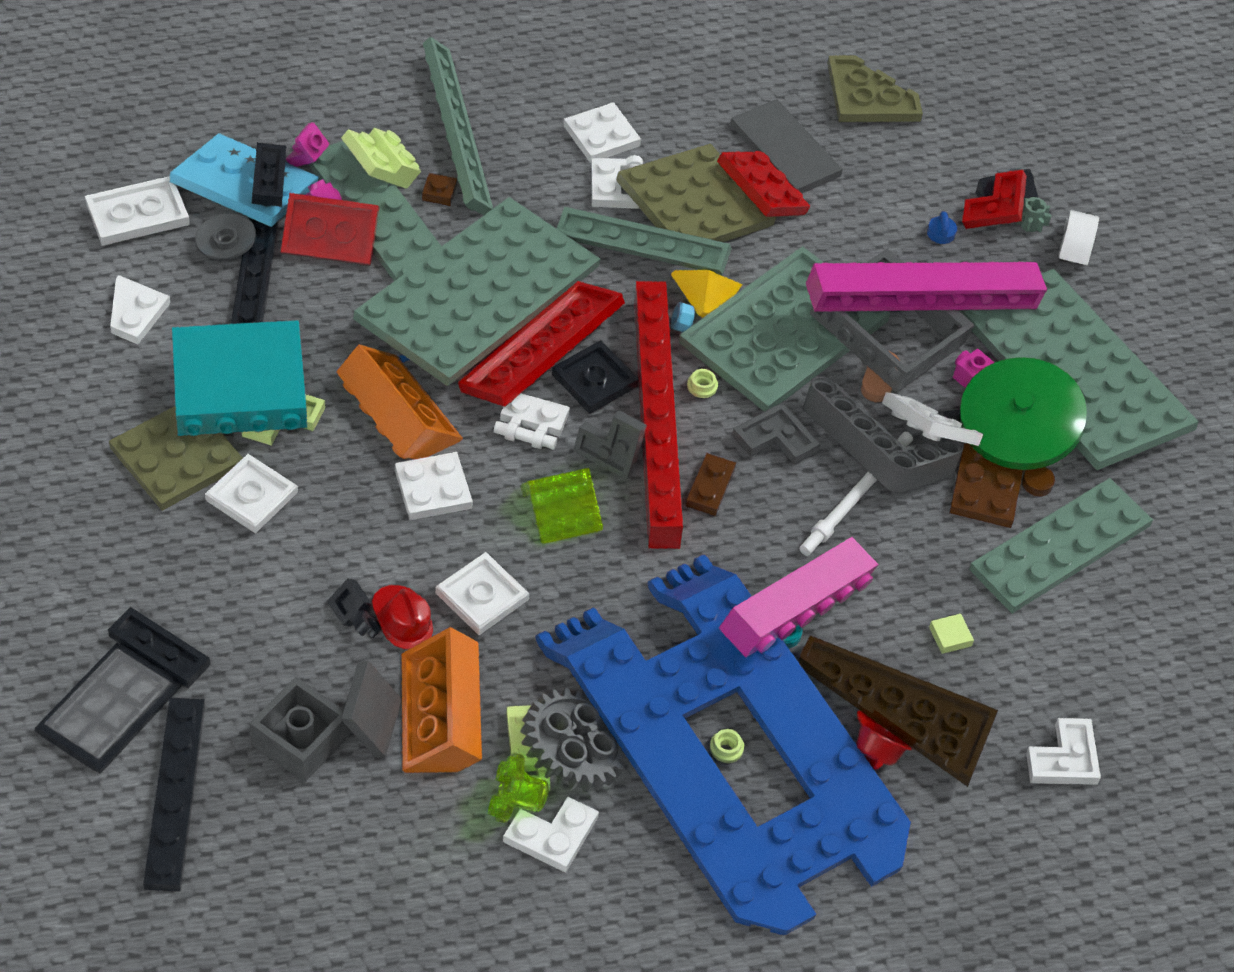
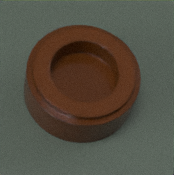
(1038, 481)

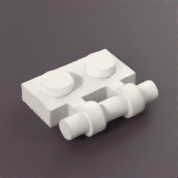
(534, 414)

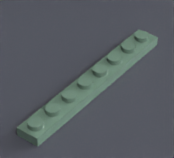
(457, 127)

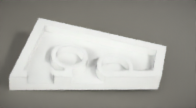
(927, 420)

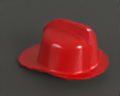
(402, 616)
(878, 743)

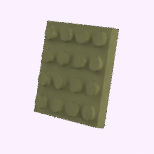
(693, 196)

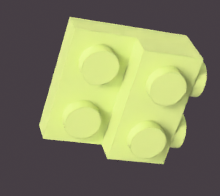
(383, 156)

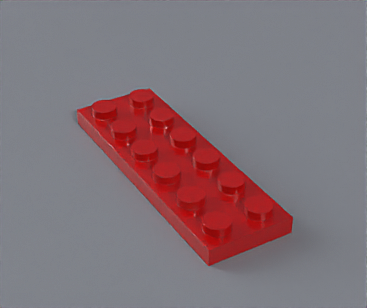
(541, 343)

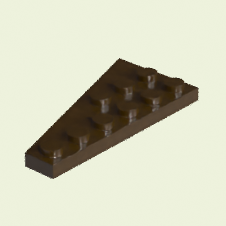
(923, 715)

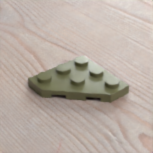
(869, 94)

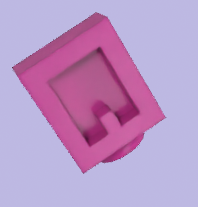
(308, 146)

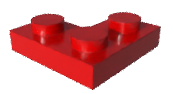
(1002, 207)

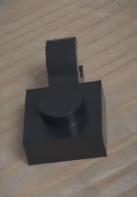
(350, 607)

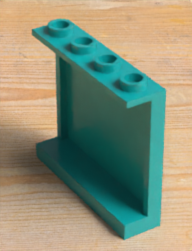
(238, 378)

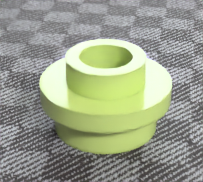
(698, 379)
(730, 738)

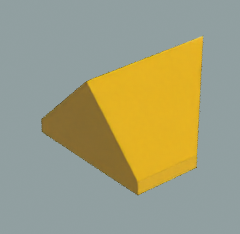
(705, 289)

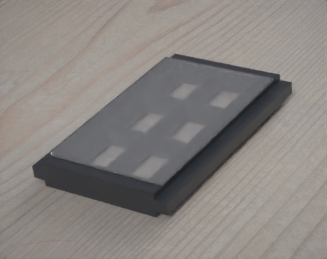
(108, 707)

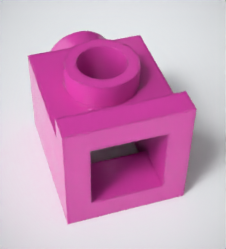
(969, 365)

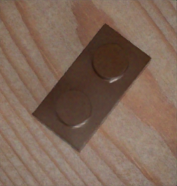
(711, 484)

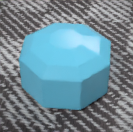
(682, 317)

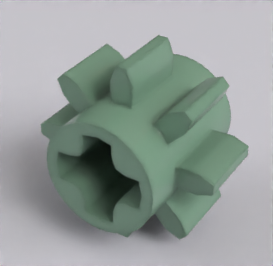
(1034, 215)

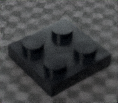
(595, 376)

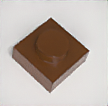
(439, 189)

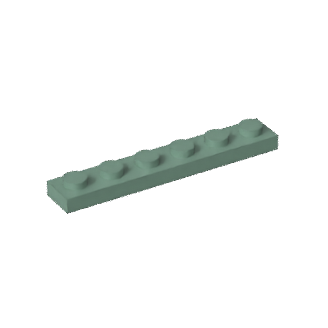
(644, 240)

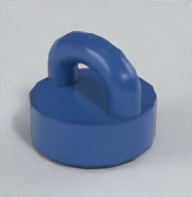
(942, 229)

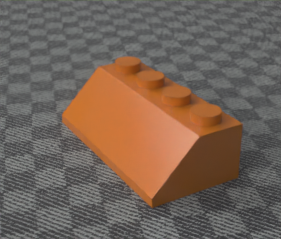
(397, 403)
(441, 704)

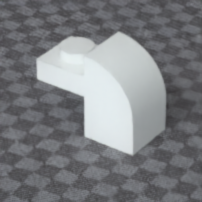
(1078, 237)

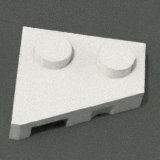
(135, 309)

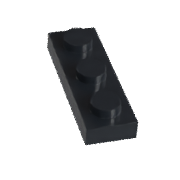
(269, 174)
(159, 646)

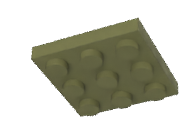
(171, 464)

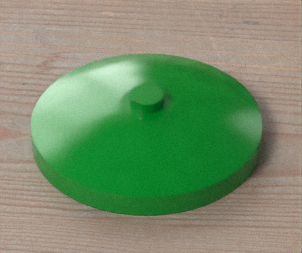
(1025, 411)

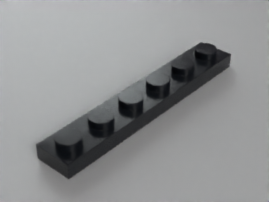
(174, 795)

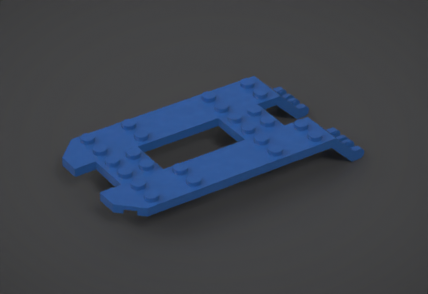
(646, 708)

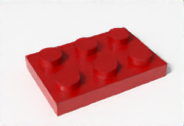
(763, 183)
(330, 229)

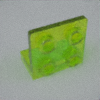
(564, 505)

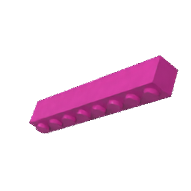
(925, 286)

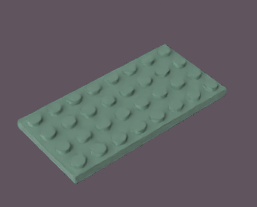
(476, 290)
(1123, 398)

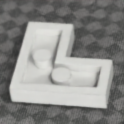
(1072, 761)
(554, 842)

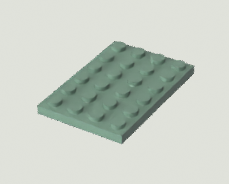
(766, 336)

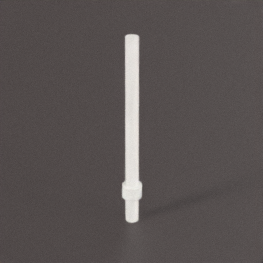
(825, 528)

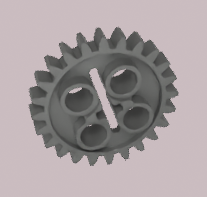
(572, 741)

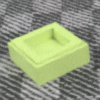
(951, 633)

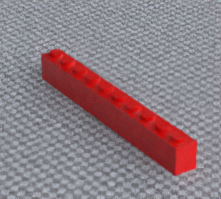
(658, 413)

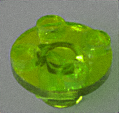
(516, 789)

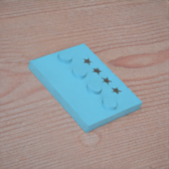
(225, 174)

